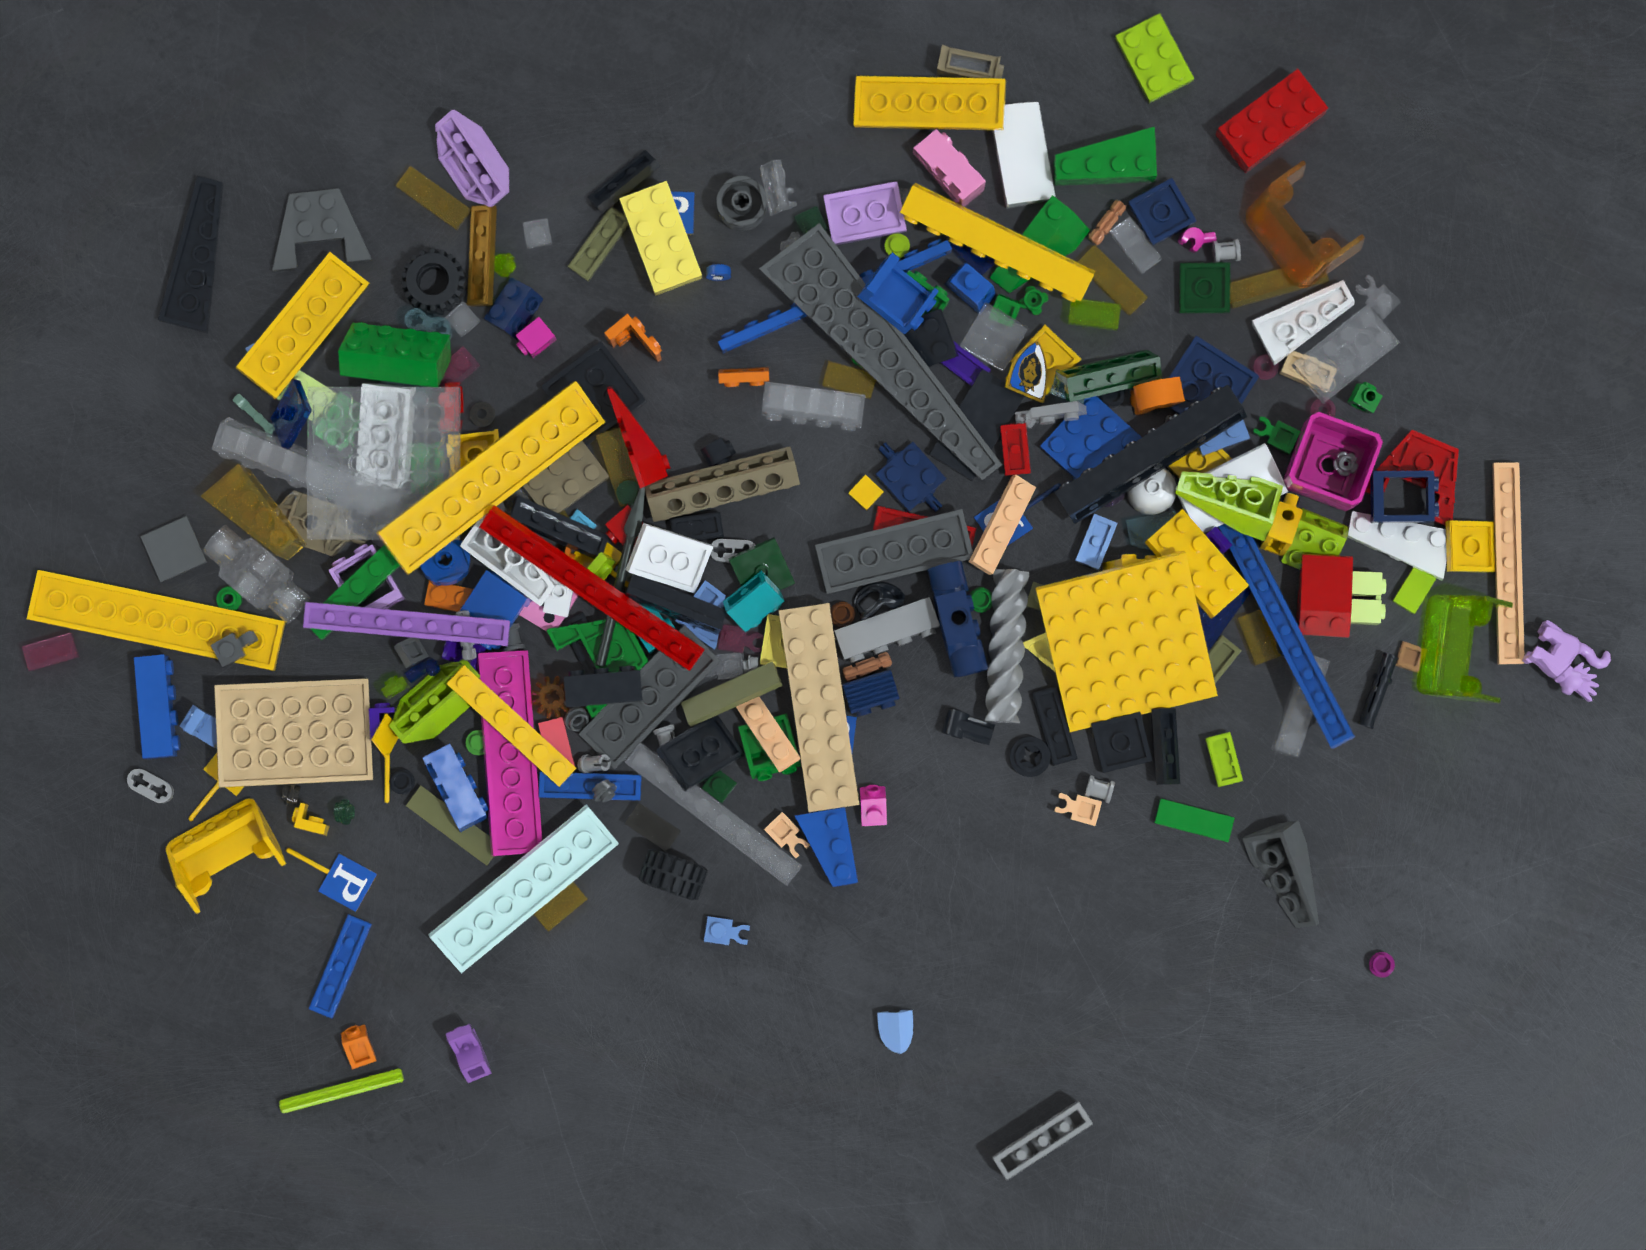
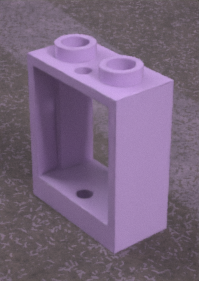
(361, 554)

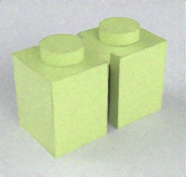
(1368, 585)

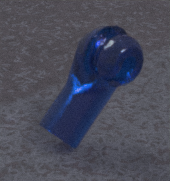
(420, 669)

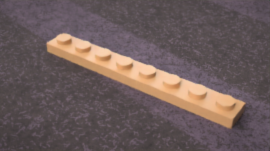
(1508, 562)

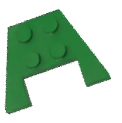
(623, 649)

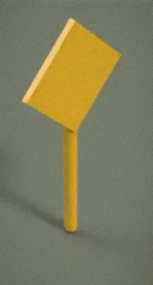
(385, 740)

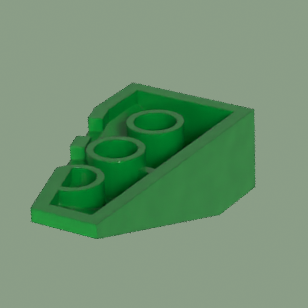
(1052, 227)

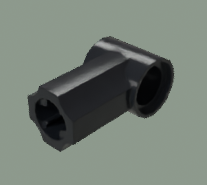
(963, 726)

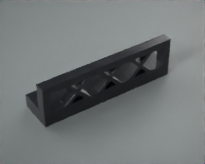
(676, 604)

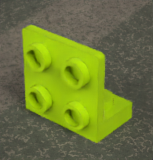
(1315, 536)

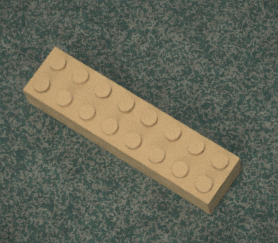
(818, 707)

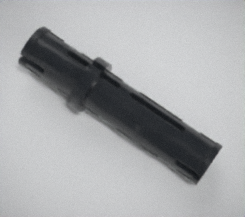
(1378, 690)

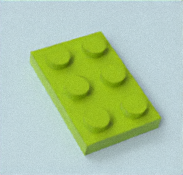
(1154, 58)

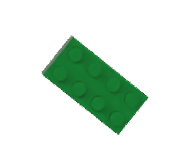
(394, 354)

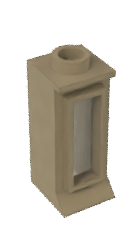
(967, 64)

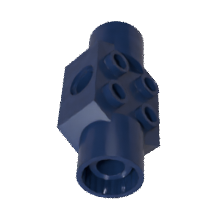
(950, 598)

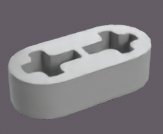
(729, 544)
(153, 780)

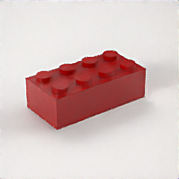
(1271, 121)

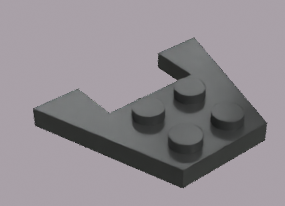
(314, 219)

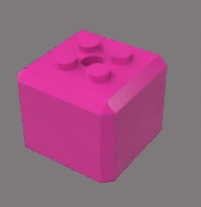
(1323, 439)

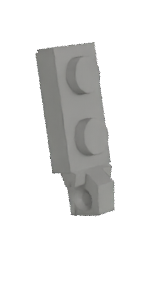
(1047, 414)

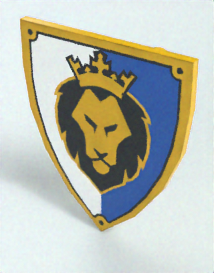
(1029, 372)

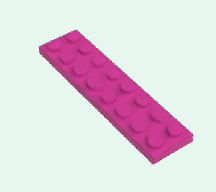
(508, 772)

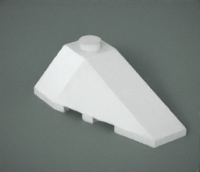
(508, 564)

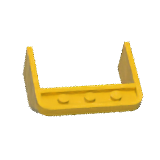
(217, 845)

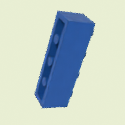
(156, 706)

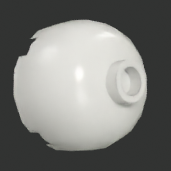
(1154, 494)

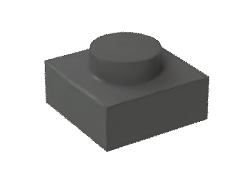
(411, 651)

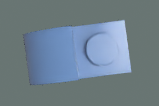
(200, 725)

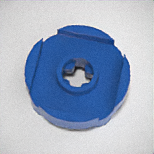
(451, 573)

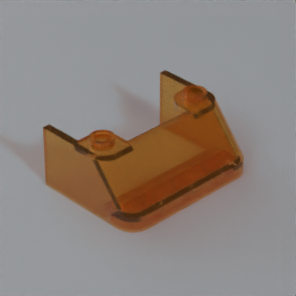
(1285, 240)

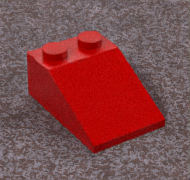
(1325, 595)

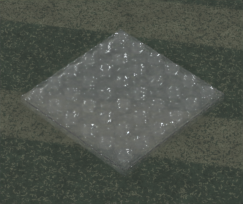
(376, 455)

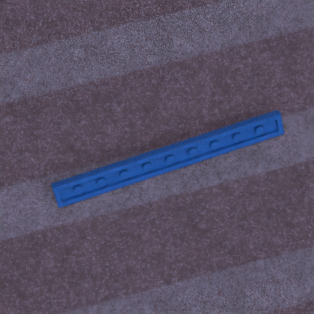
(778, 319)
(1289, 637)

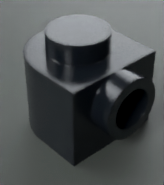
(718, 452)

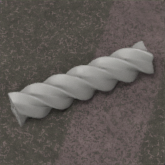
(1006, 646)

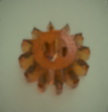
(548, 689)

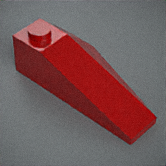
(643, 453)

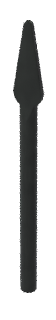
(632, 529)

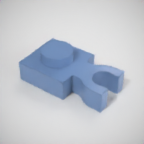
(721, 931)

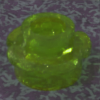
(504, 264)

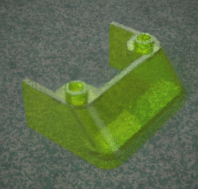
(1448, 646)

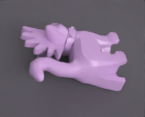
(1559, 657)

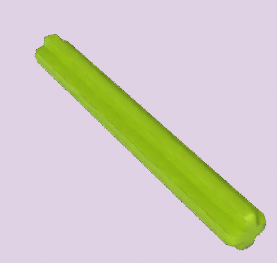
(341, 1090)

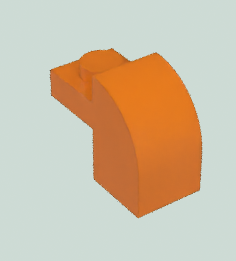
(1156, 395)

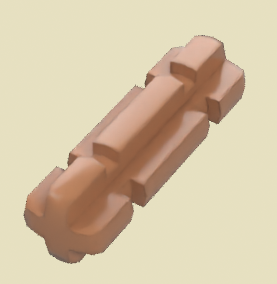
(1107, 222)
(867, 667)

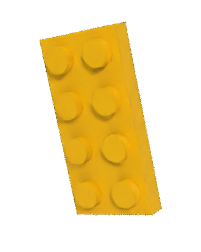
(1211, 573)

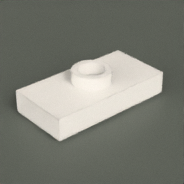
(558, 600)

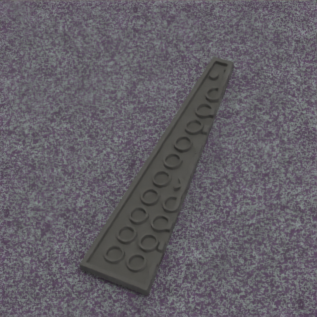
(826, 290)

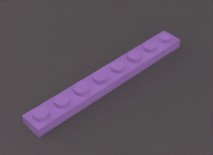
(406, 624)

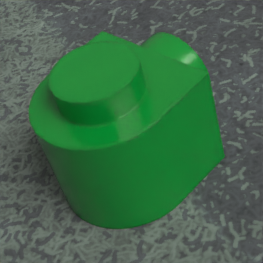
(1364, 398)

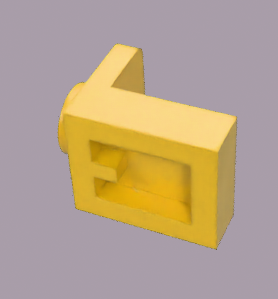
(313, 824)

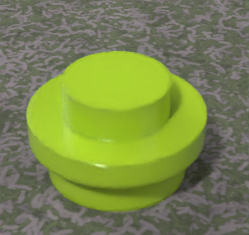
(897, 244)

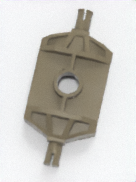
(295, 510)

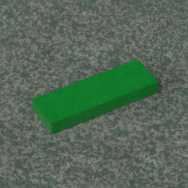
(1194, 820)

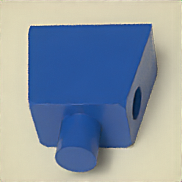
(971, 287)

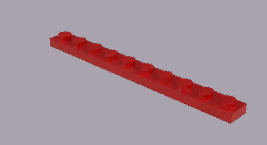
(591, 588)

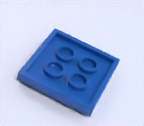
(1089, 439)

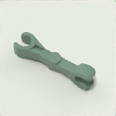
(258, 418)

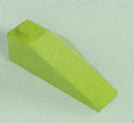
(1239, 503)

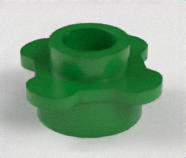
(1040, 298)

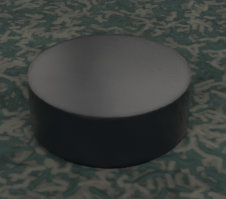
(1113, 399)

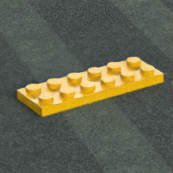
(929, 103)
(302, 325)

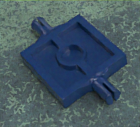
(910, 477)

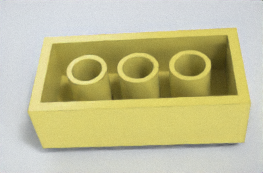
(660, 238)

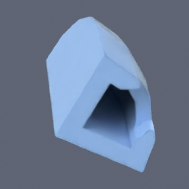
(896, 1029)

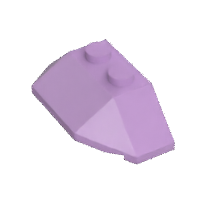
(471, 159)

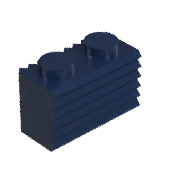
(871, 693)

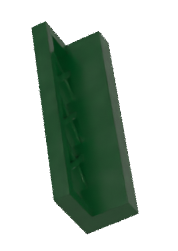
(1110, 375)

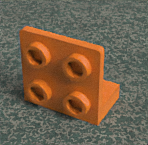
(620, 334)

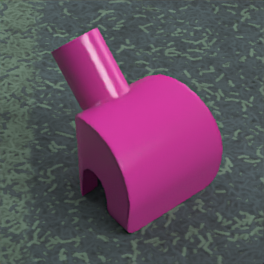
(1196, 237)

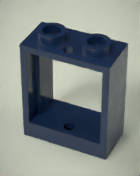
(1377, 497)

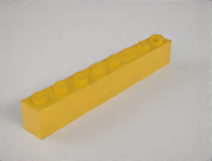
(997, 242)

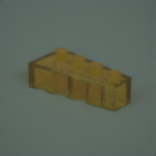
(252, 508)

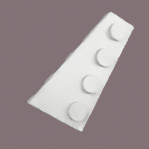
(1297, 322)
(1409, 542)

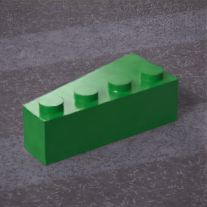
(1112, 161)

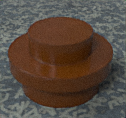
(842, 614)

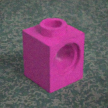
(535, 338)

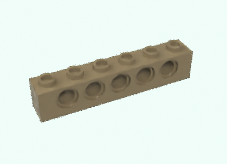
(722, 484)

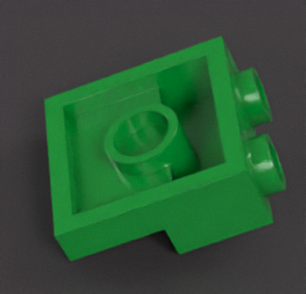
(758, 760)

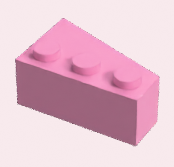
(949, 168)

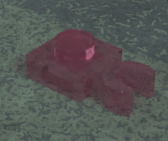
(735, 639)

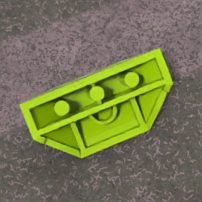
(430, 706)

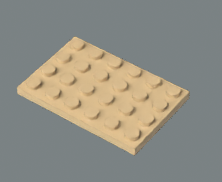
(293, 732)

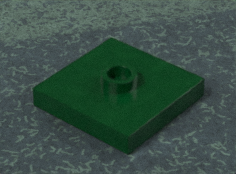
(1205, 288)
(762, 557)

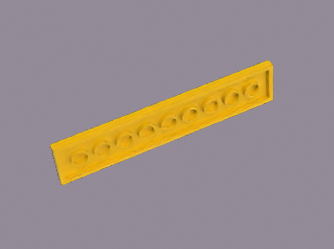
(490, 477)
(150, 618)

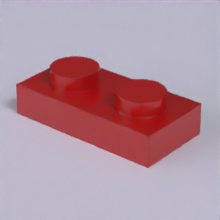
(1015, 449)

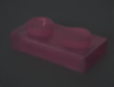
(460, 367)
(50, 651)

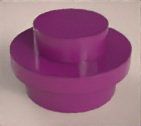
(1381, 964)

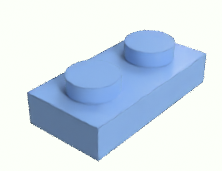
(1096, 541)

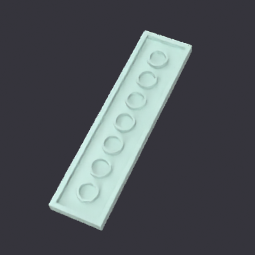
(523, 889)

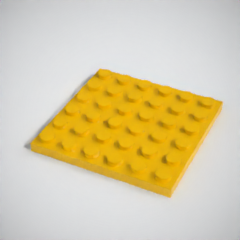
(1126, 640)

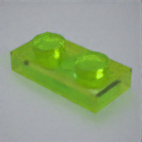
(1094, 314)

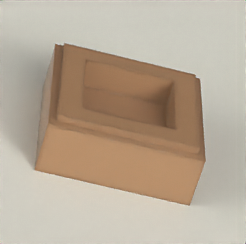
(1409, 657)

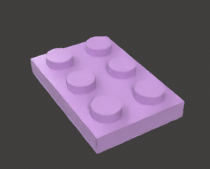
(865, 213)

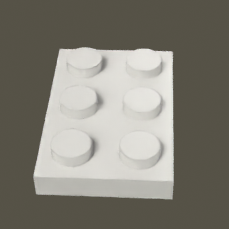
(669, 558)

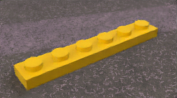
(511, 725)

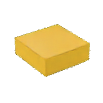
(865, 492)

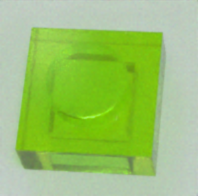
(394, 686)

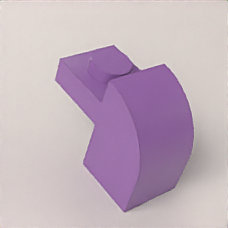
(469, 1053)

